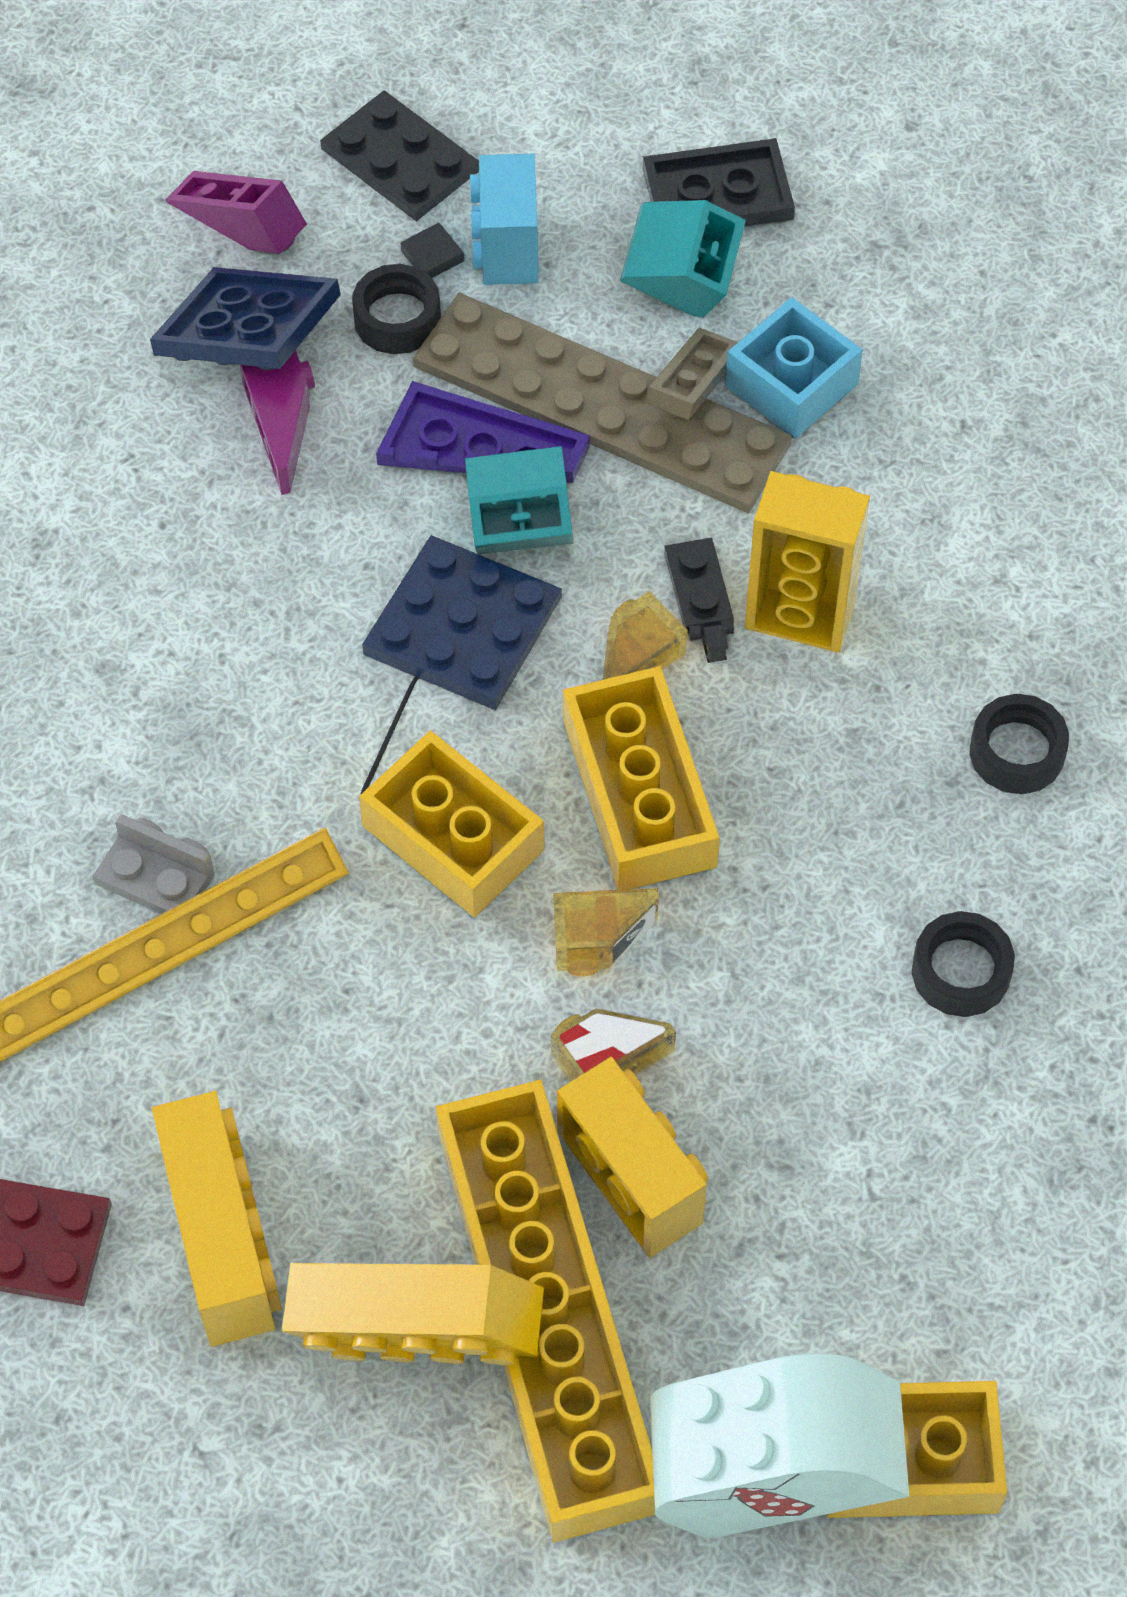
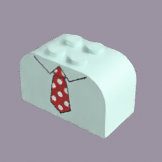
(776, 1444)

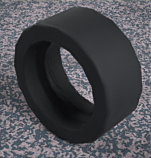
(388, 280)
(1011, 776)
(954, 999)

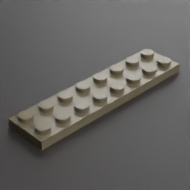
(600, 397)

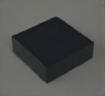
(432, 250)

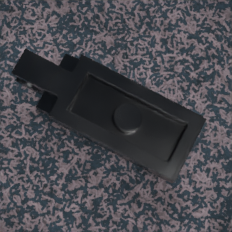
(701, 594)

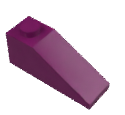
(243, 208)
(281, 411)

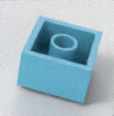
(505, 219)
(793, 367)

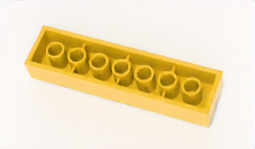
(577, 1392)

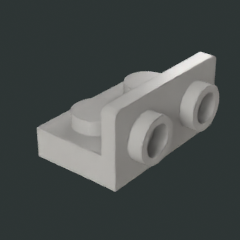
(153, 866)

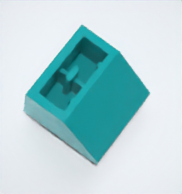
(683, 253)
(519, 500)

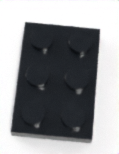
(400, 155)
(735, 177)

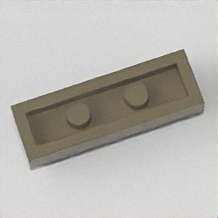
(690, 375)

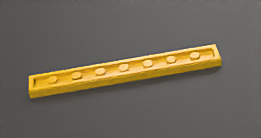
(167, 941)

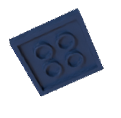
(245, 318)
(462, 622)

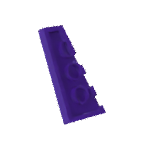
(443, 429)

